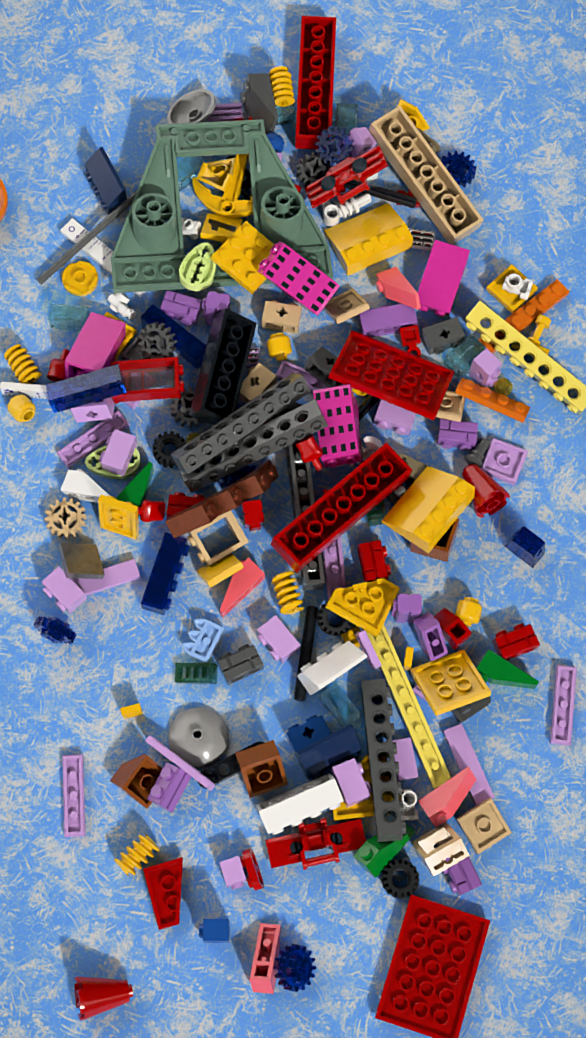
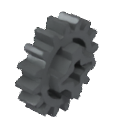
(308, 166)
(157, 342)
(183, 414)

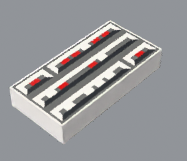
(422, 239)

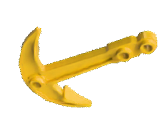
(230, 198)

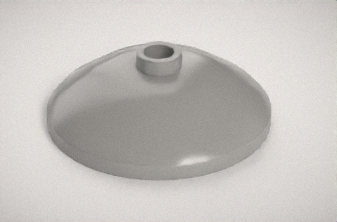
(192, 107)
(202, 750)

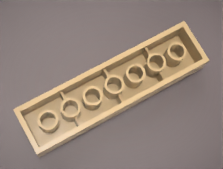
(425, 176)

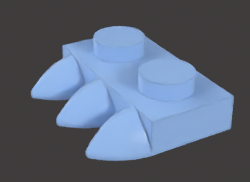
(205, 640)

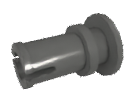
(476, 455)

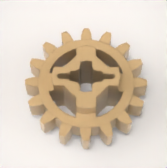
(73, 518)

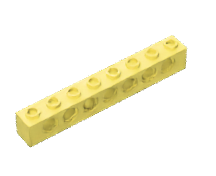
(526, 347)

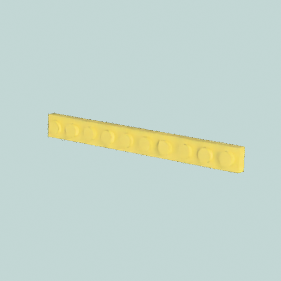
(410, 709)

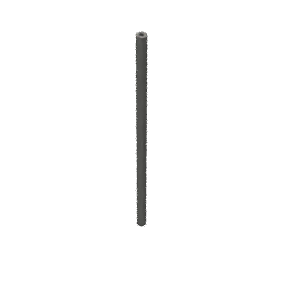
(85, 240)

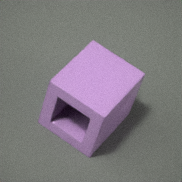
(233, 872)

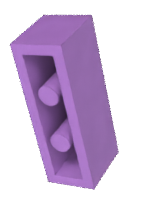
(386, 320)

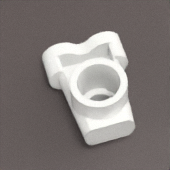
(191, 228)
(518, 286)
(119, 304)
(409, 807)

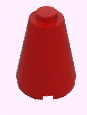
(488, 495)
(100, 995)

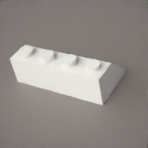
(300, 803)

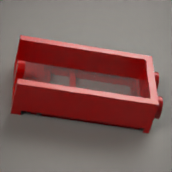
(151, 379)

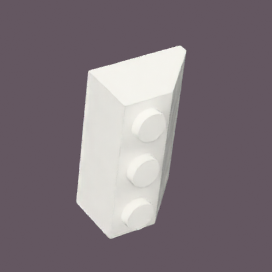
(330, 666)

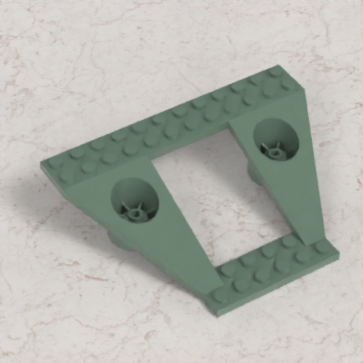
(152, 251)

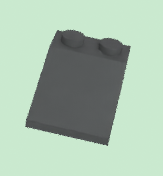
(259, 100)

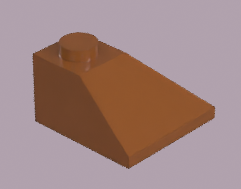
(137, 778)

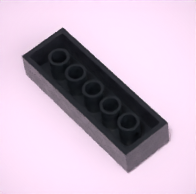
(222, 367)

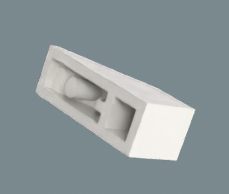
(81, 486)

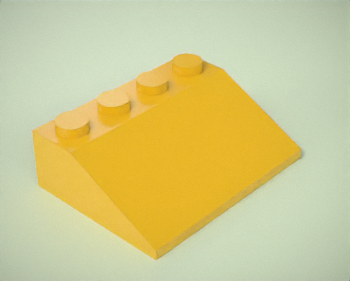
(369, 238)
(429, 507)

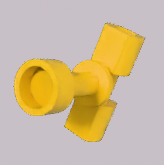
(541, 322)

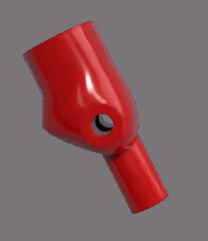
(57, 367)
(310, 451)
(152, 511)

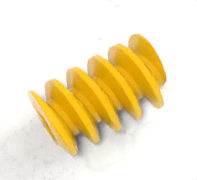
(281, 86)
(22, 365)
(286, 593)
(137, 854)

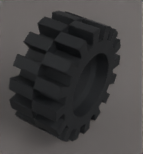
(161, 442)
(327, 627)
(409, 869)

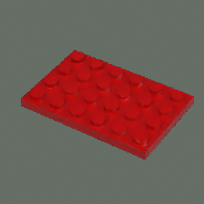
(392, 375)
(432, 969)

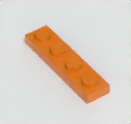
(492, 399)

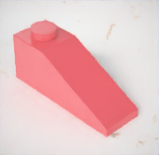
(397, 288)
(241, 585)
(446, 798)
(266, 951)

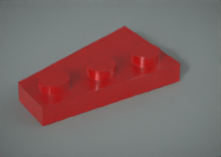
(164, 887)

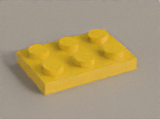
(118, 516)

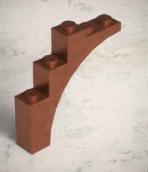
(223, 501)

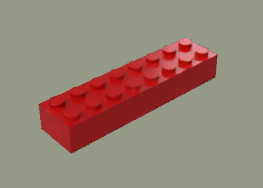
(315, 79)
(341, 507)

